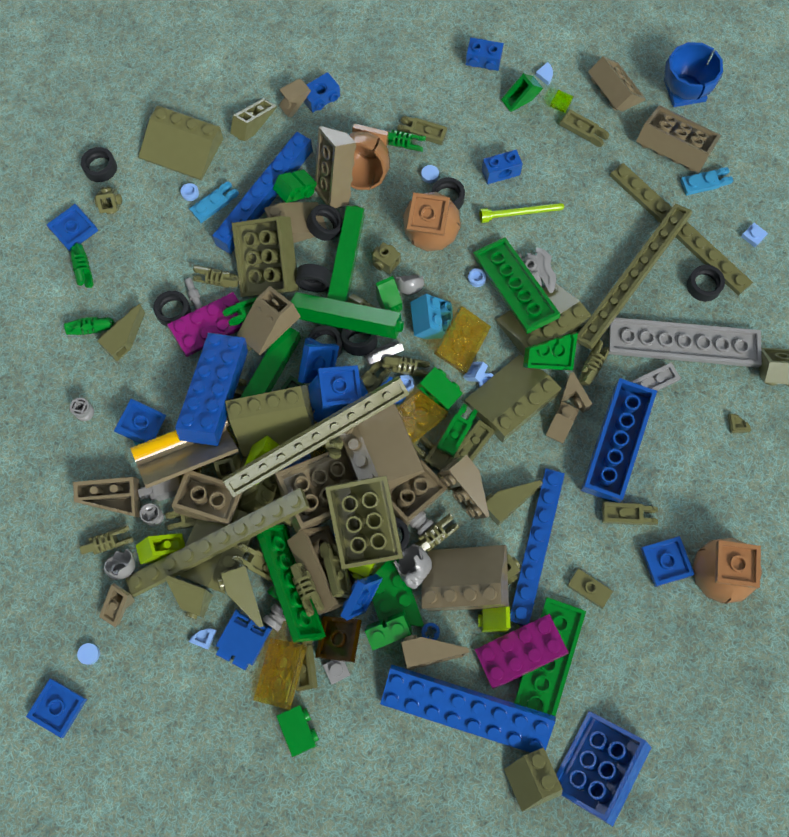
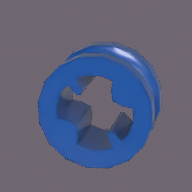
(434, 626)

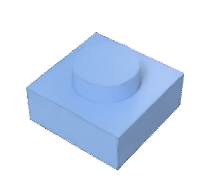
(754, 235)
(476, 372)

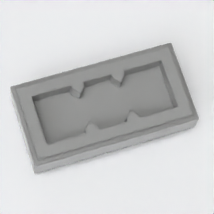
(384, 351)

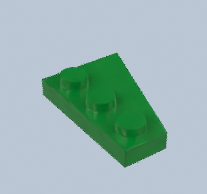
(552, 354)

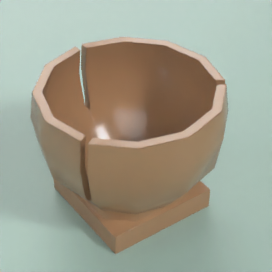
(370, 157)
(431, 221)
(728, 569)

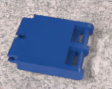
(242, 641)

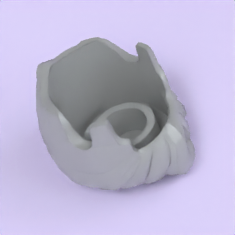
(414, 566)

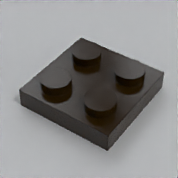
(340, 639)

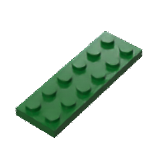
(516, 285)
(279, 563)
(544, 686)

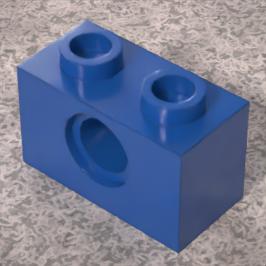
(322, 92)
(502, 166)

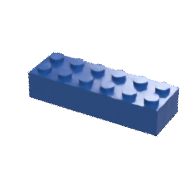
(212, 384)
(619, 441)

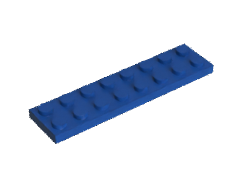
(467, 710)

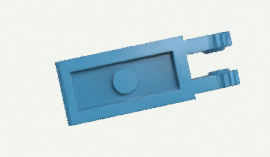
(705, 181)
(213, 202)

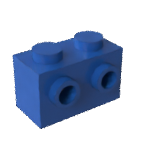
(484, 54)

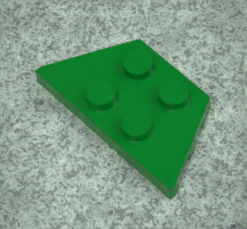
(395, 596)

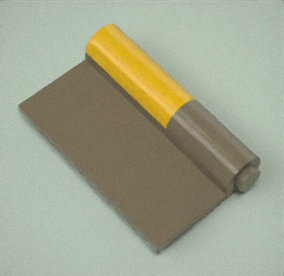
(169, 457)

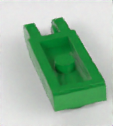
(242, 310)
(456, 432)

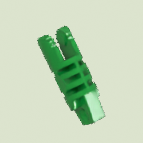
(404, 140)
(81, 266)
(88, 325)

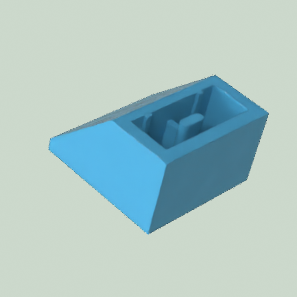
(430, 316)

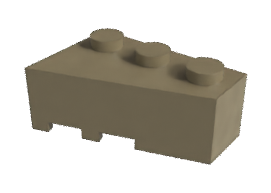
(110, 494)

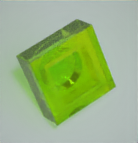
(561, 101)

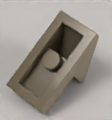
(294, 96)
(574, 390)
(562, 422)
(115, 605)

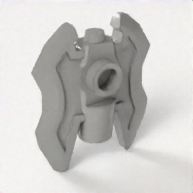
(541, 268)

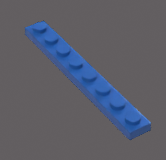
(536, 548)

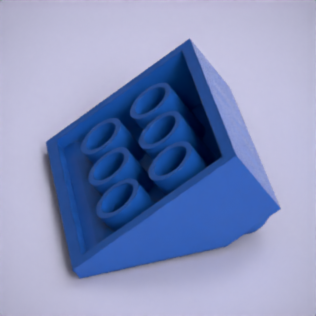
(602, 767)

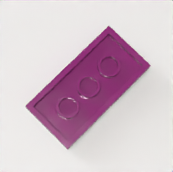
(194, 327)
(521, 651)

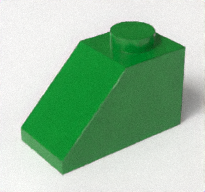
(522, 92)
(388, 295)

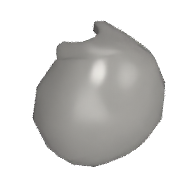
(409, 284)
(120, 565)

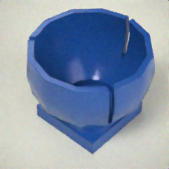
(689, 76)
(334, 390)

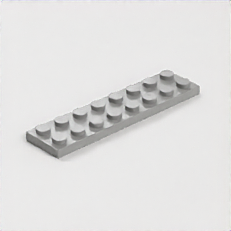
(685, 342)

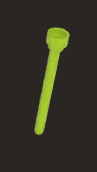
(486, 215)

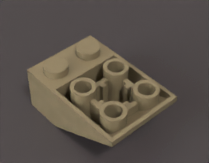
(267, 320)
(466, 483)

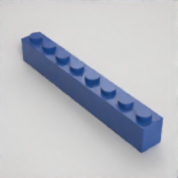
(262, 193)

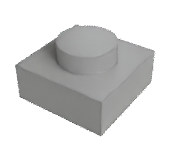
(336, 671)

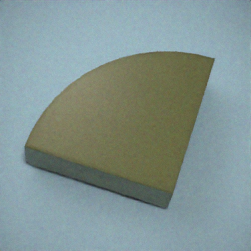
(737, 424)

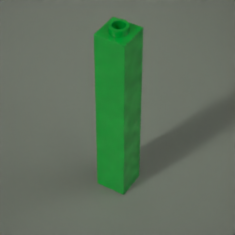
(346, 253)
(348, 315)
(272, 364)

